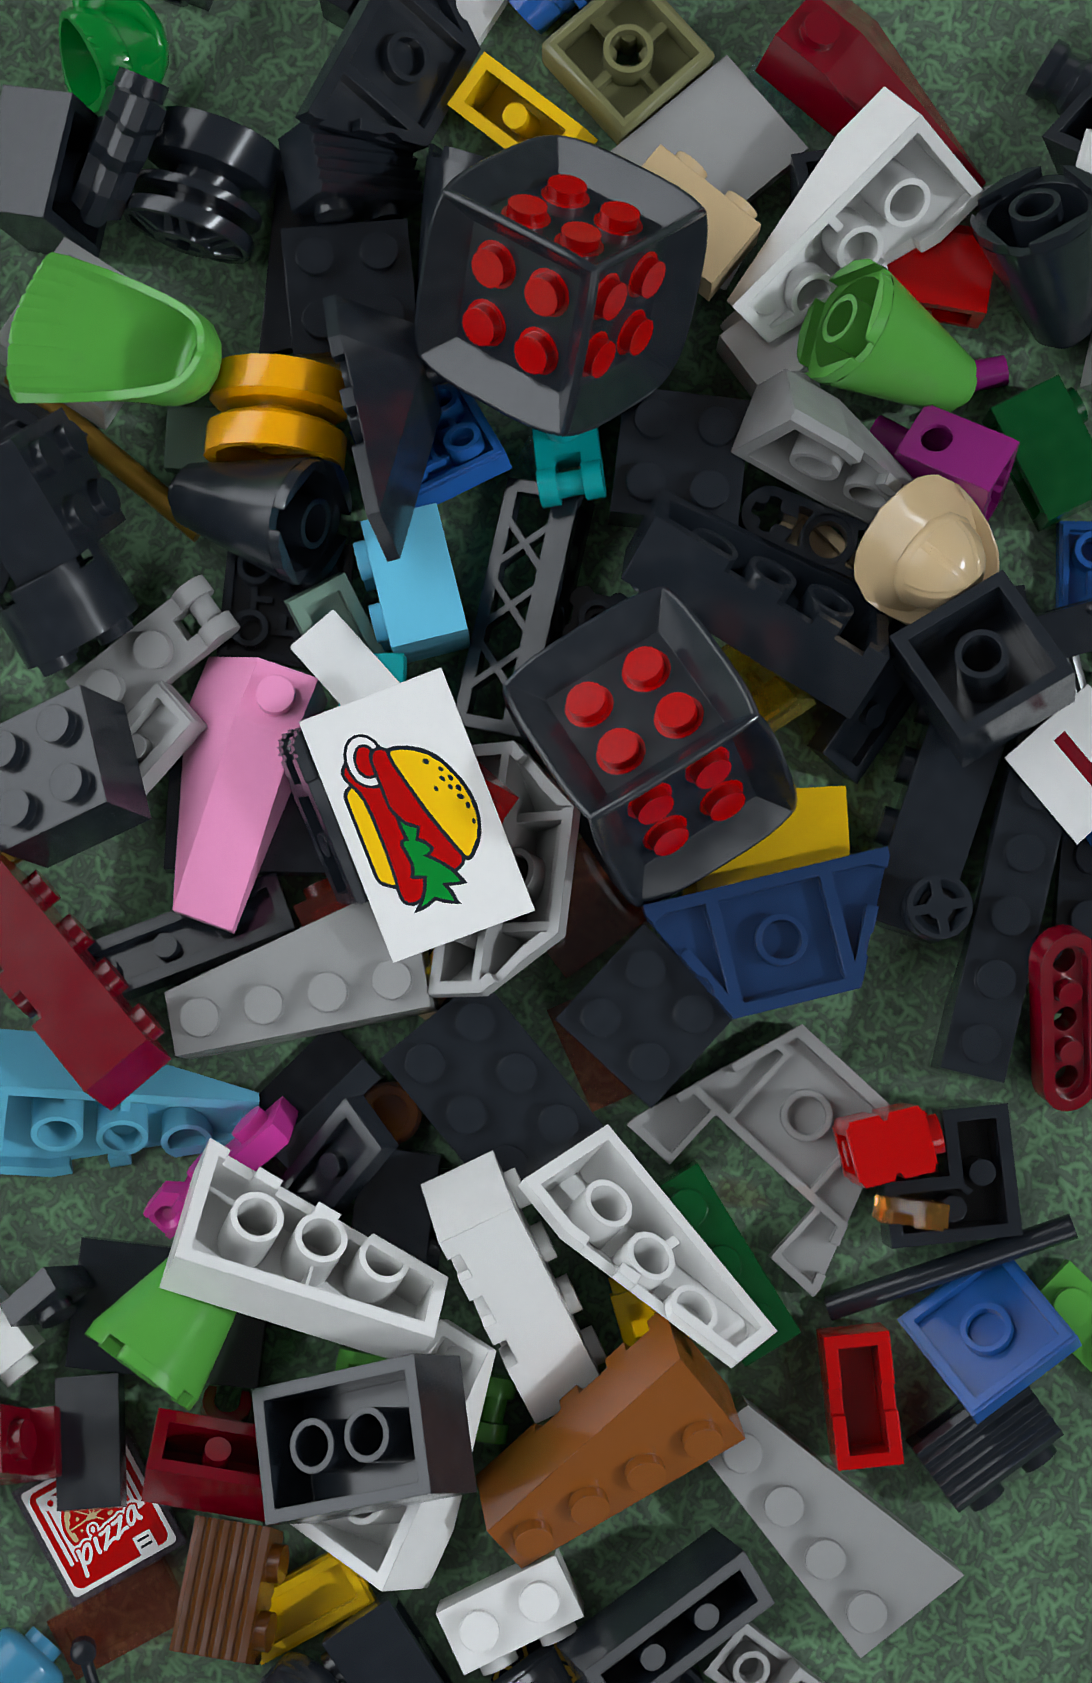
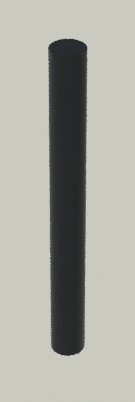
(950, 1267)

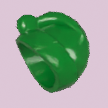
(107, 35)

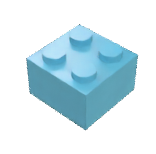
(417, 593)

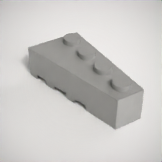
(300, 987)
(835, 1537)

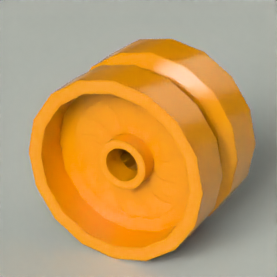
(276, 410)

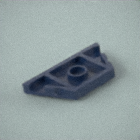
(777, 934)

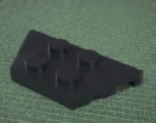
(393, 72)

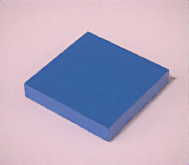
(989, 1336)

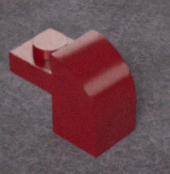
(29, 1444)

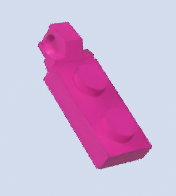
(256, 1141)

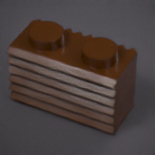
(229, 1590)

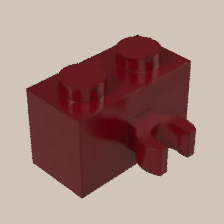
(206, 1460)

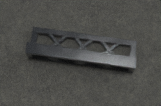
(548, 598)

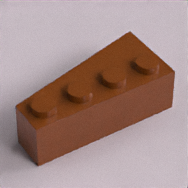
(610, 1444)

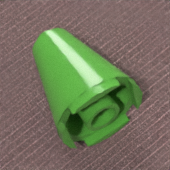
(883, 343)
(164, 1337)

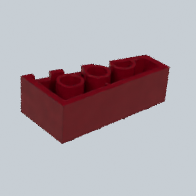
(78, 1000)

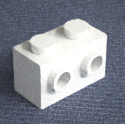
(510, 1611)

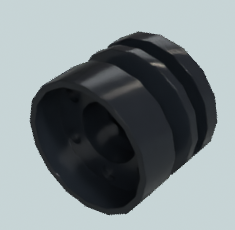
(204, 185)

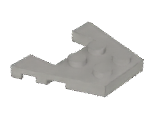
(784, 1109)

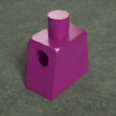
(953, 449)

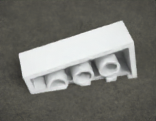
(296, 1264)
(512, 1286)

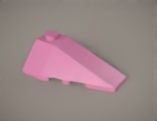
(235, 782)

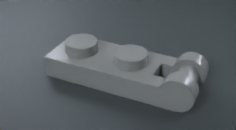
(159, 646)

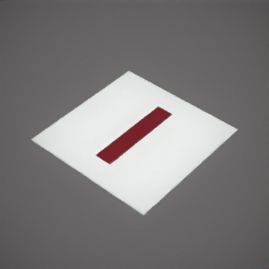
(1059, 765)

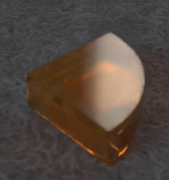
(911, 1211)

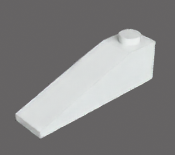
(872, 197)
(405, 1543)

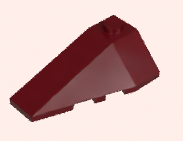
(836, 60)

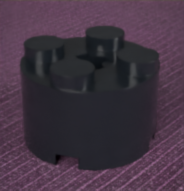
(67, 609)

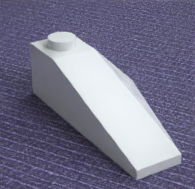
(630, 1230)

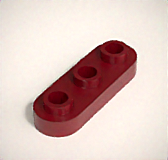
(1069, 1037)

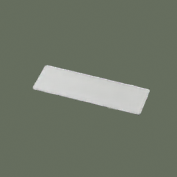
(341, 660)

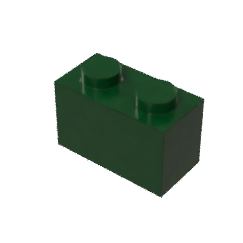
(1053, 453)

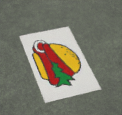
(416, 815)

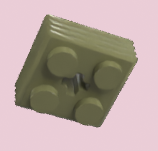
(625, 96)

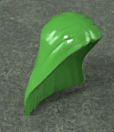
(106, 340)

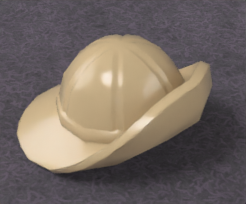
(924, 549)

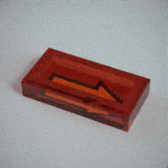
(121, 1615)

